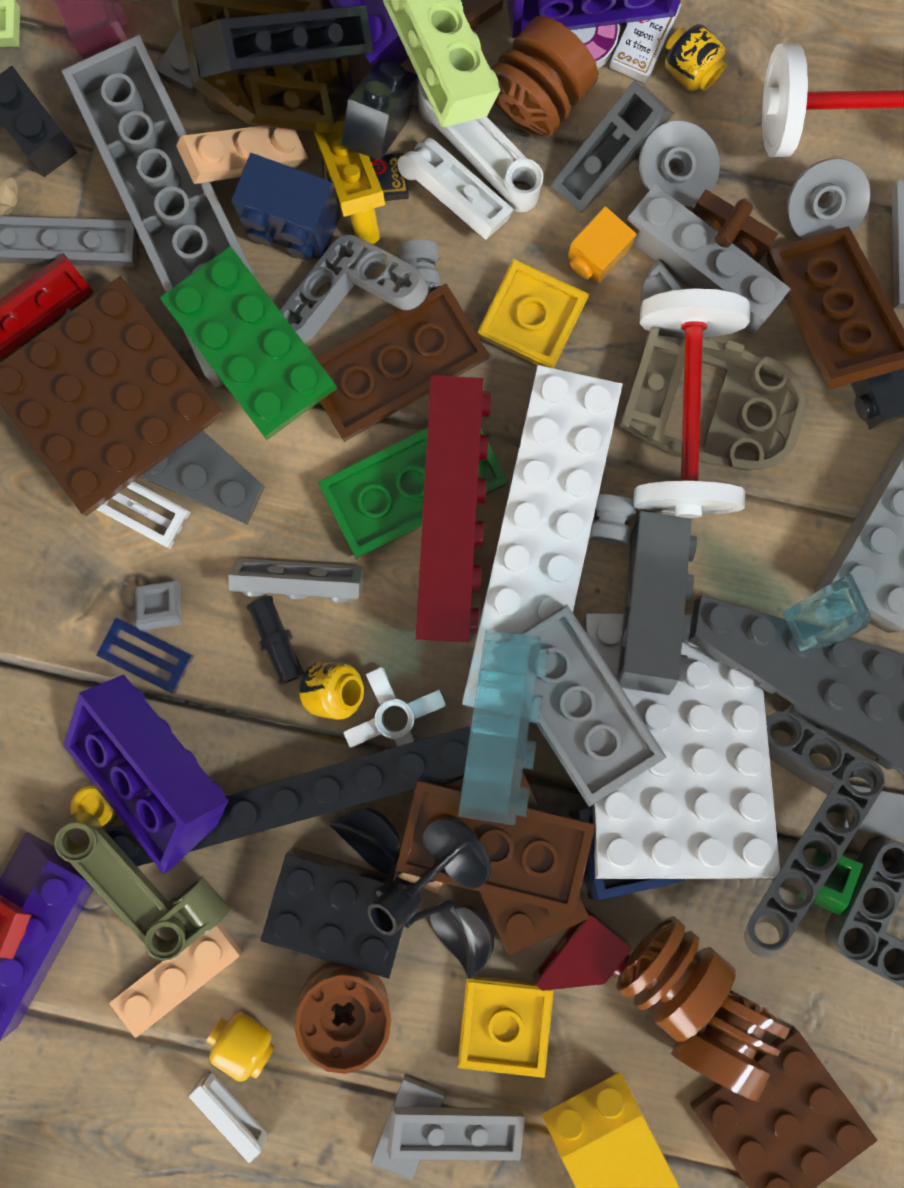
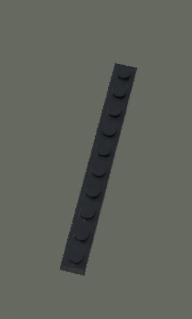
(326, 790)

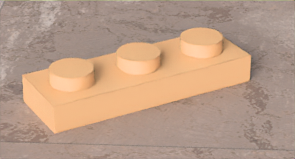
(225, 152)
(174, 980)

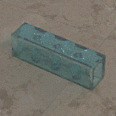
(501, 728)

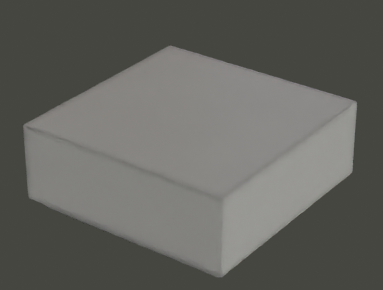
(158, 605)

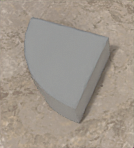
(658, 281)

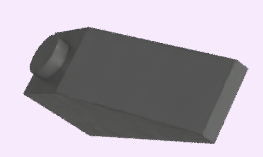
(611, 146)

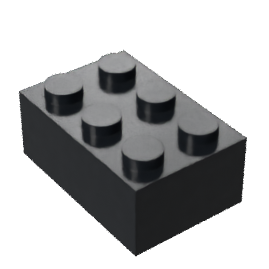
(323, 913)

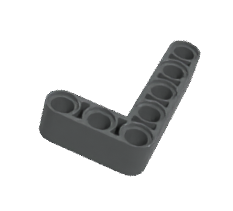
(819, 834)
(873, 920)

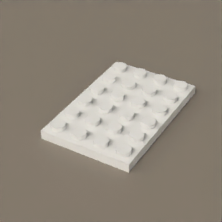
(712, 798)

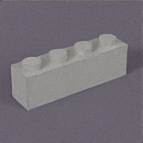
(690, 253)

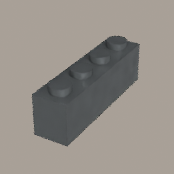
(656, 604)

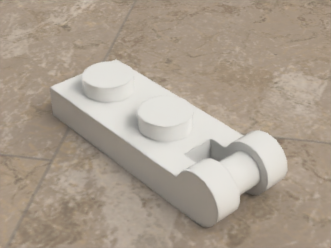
(455, 187)

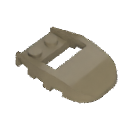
(753, 415)

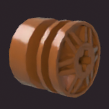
(543, 76)
(681, 983)
(346, 1040)
(730, 1043)

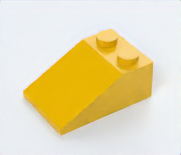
(608, 1139)

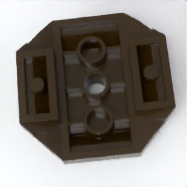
(287, 97)

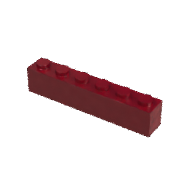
(450, 509)

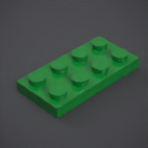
(248, 343)
(385, 493)

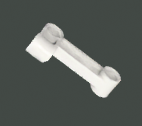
(490, 155)

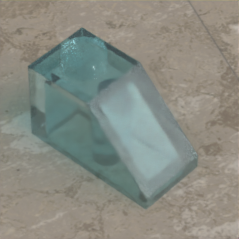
(828, 615)

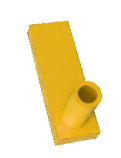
(353, 181)

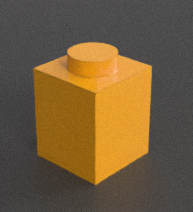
(600, 246)

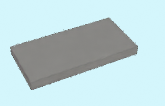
(588, 713)

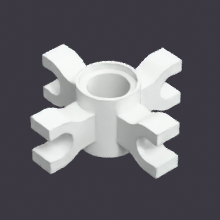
(386, 697)

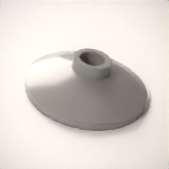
(692, 152)
(846, 200)

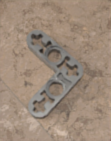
(350, 272)

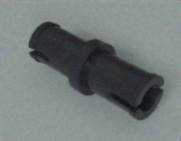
(275, 640)

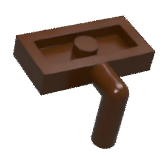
(735, 225)

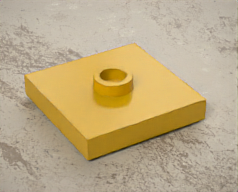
(532, 314)
(505, 1026)

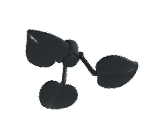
(457, 850)

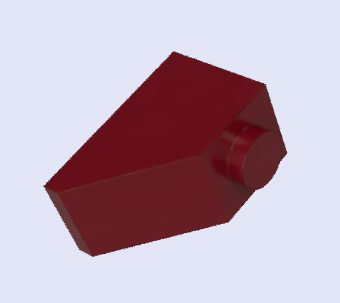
(584, 956)

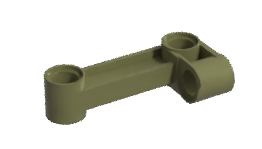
(134, 895)

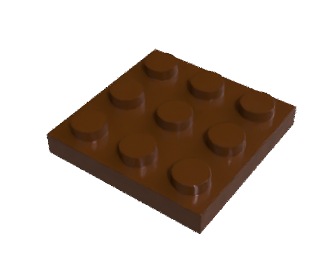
(795, 1131)

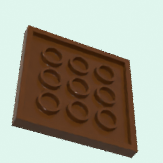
(104, 396)

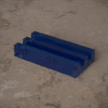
(178, 671)

